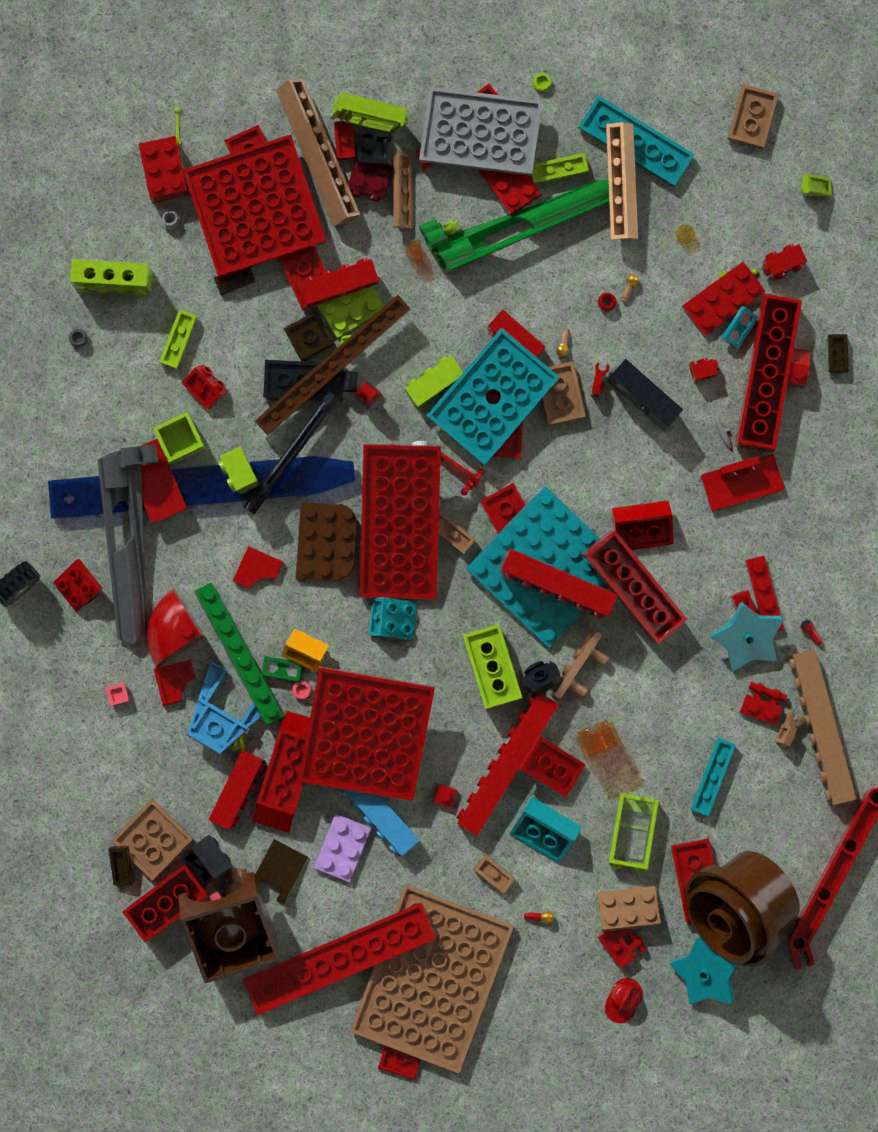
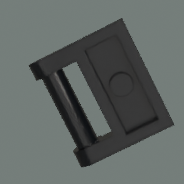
(368, 149)

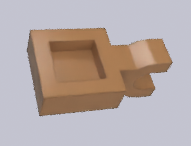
(788, 731)

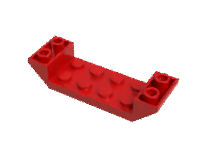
(280, 786)

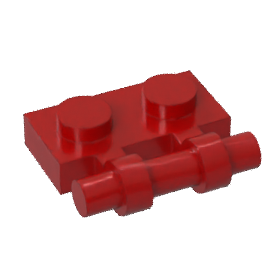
(761, 709)
(618, 948)

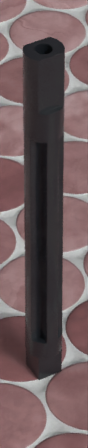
(291, 453)

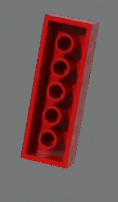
(558, 583)
(634, 586)

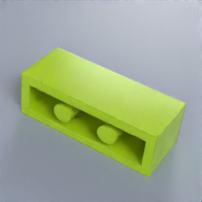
(433, 381)

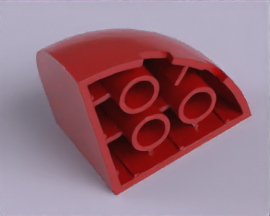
(171, 629)

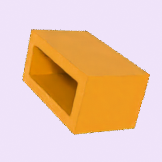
(305, 650)

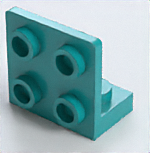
(392, 618)

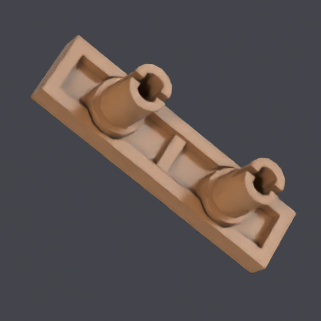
(580, 655)

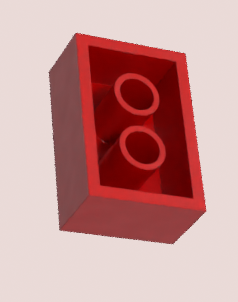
(163, 169)

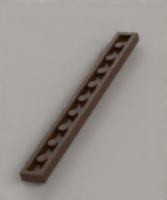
(332, 365)

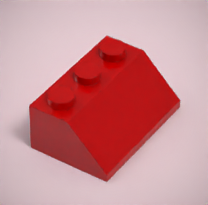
(644, 524)

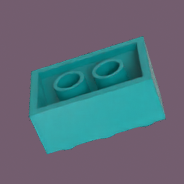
(545, 830)

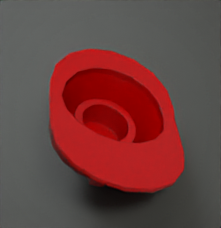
(623, 1000)

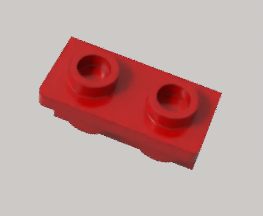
(204, 386)

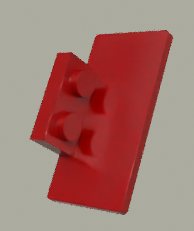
(742, 481)

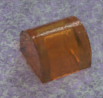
(413, 251)

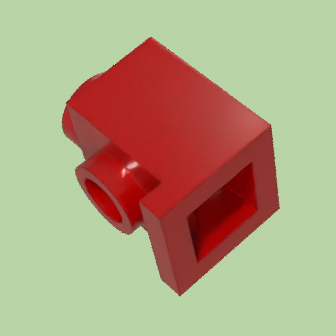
(703, 369)

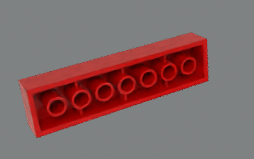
(768, 373)

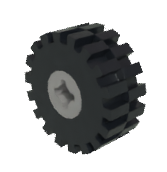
(17, 583)

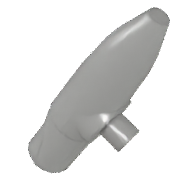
(723, 433)

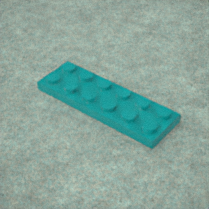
(652, 149)

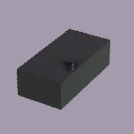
(645, 395)

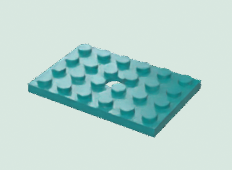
(501, 367)

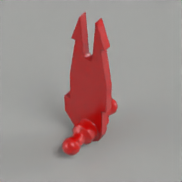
(472, 480)

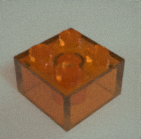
(598, 739)

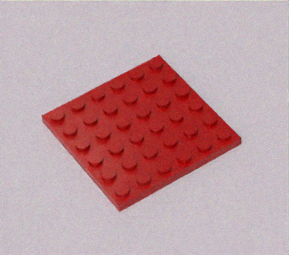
(254, 206)
(366, 733)

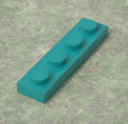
(712, 776)

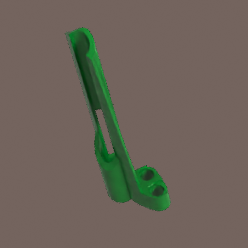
(469, 246)

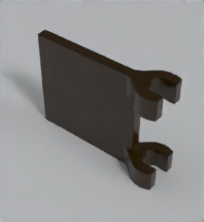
(281, 868)

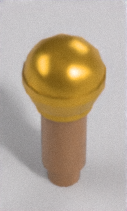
(632, 282)
(562, 350)

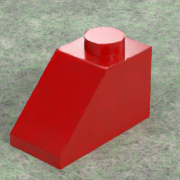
(799, 368)

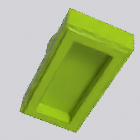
(816, 186)

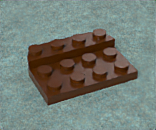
(326, 542)

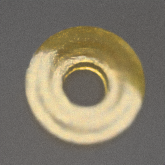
(685, 228)

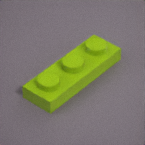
(560, 168)
(178, 339)

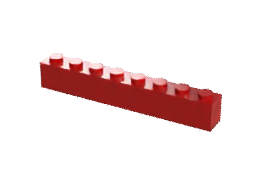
(506, 766)

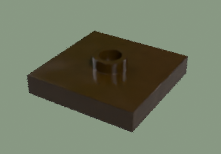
(309, 336)

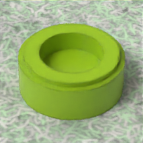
(542, 82)

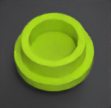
(451, 227)

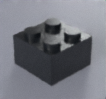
(207, 860)

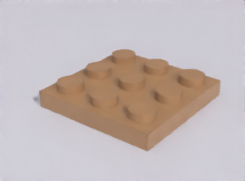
(153, 839)

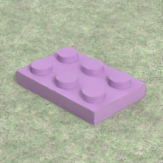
(342, 847)

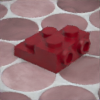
(369, 181)

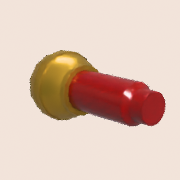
(546, 917)

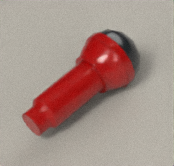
(808, 627)

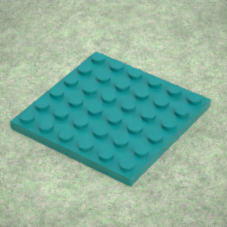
(548, 534)

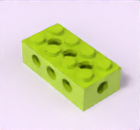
(103, 270)
(484, 678)

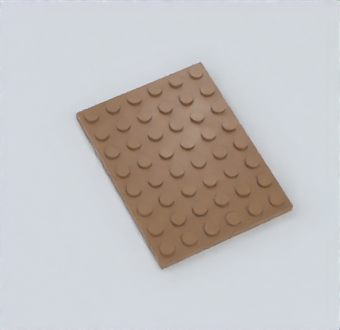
(436, 992)

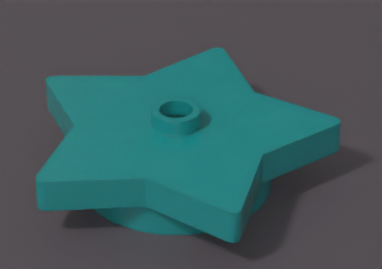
(748, 637)
(705, 974)

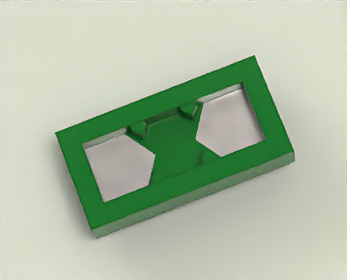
(281, 668)

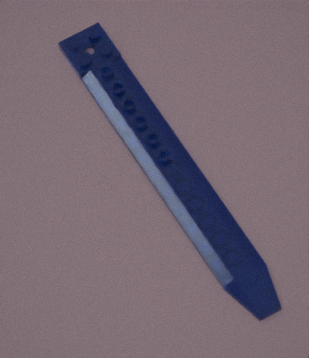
(209, 485)

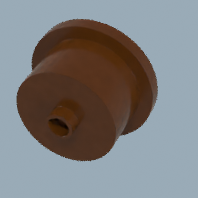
(742, 907)

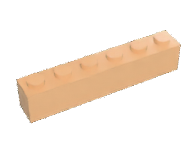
(622, 181)

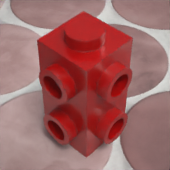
(778, 264)

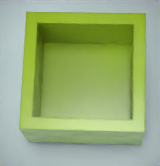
(179, 438)
(239, 470)

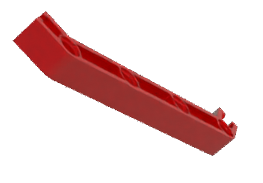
(832, 878)

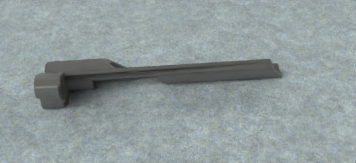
(122, 481)

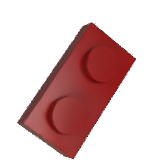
(344, 140)

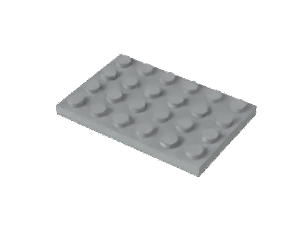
(480, 131)

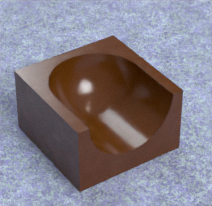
(230, 931)

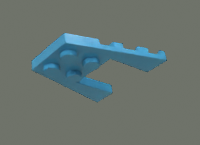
(210, 724)

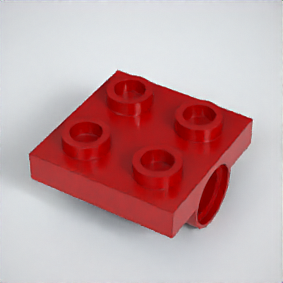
(78, 585)

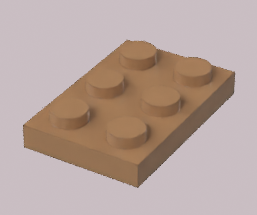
(752, 116)
(564, 399)
(628, 908)

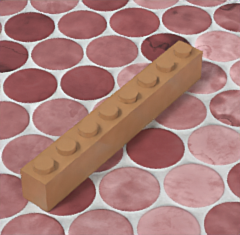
(318, 152)
(822, 726)

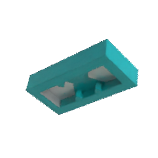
(739, 327)

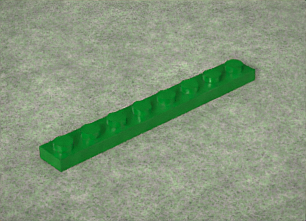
(238, 654)

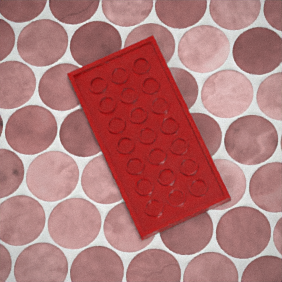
(400, 521)

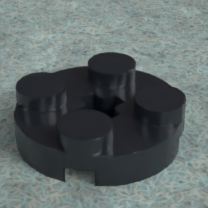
(536, 685)

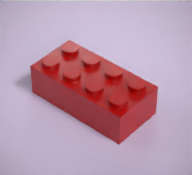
(161, 904)

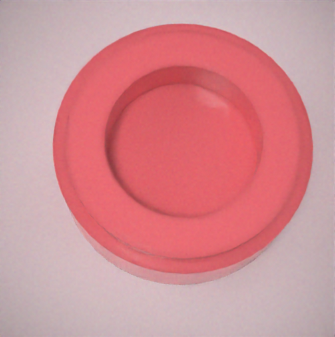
(302, 690)

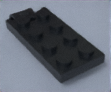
(283, 375)

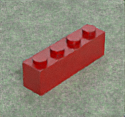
(339, 283)
(236, 790)

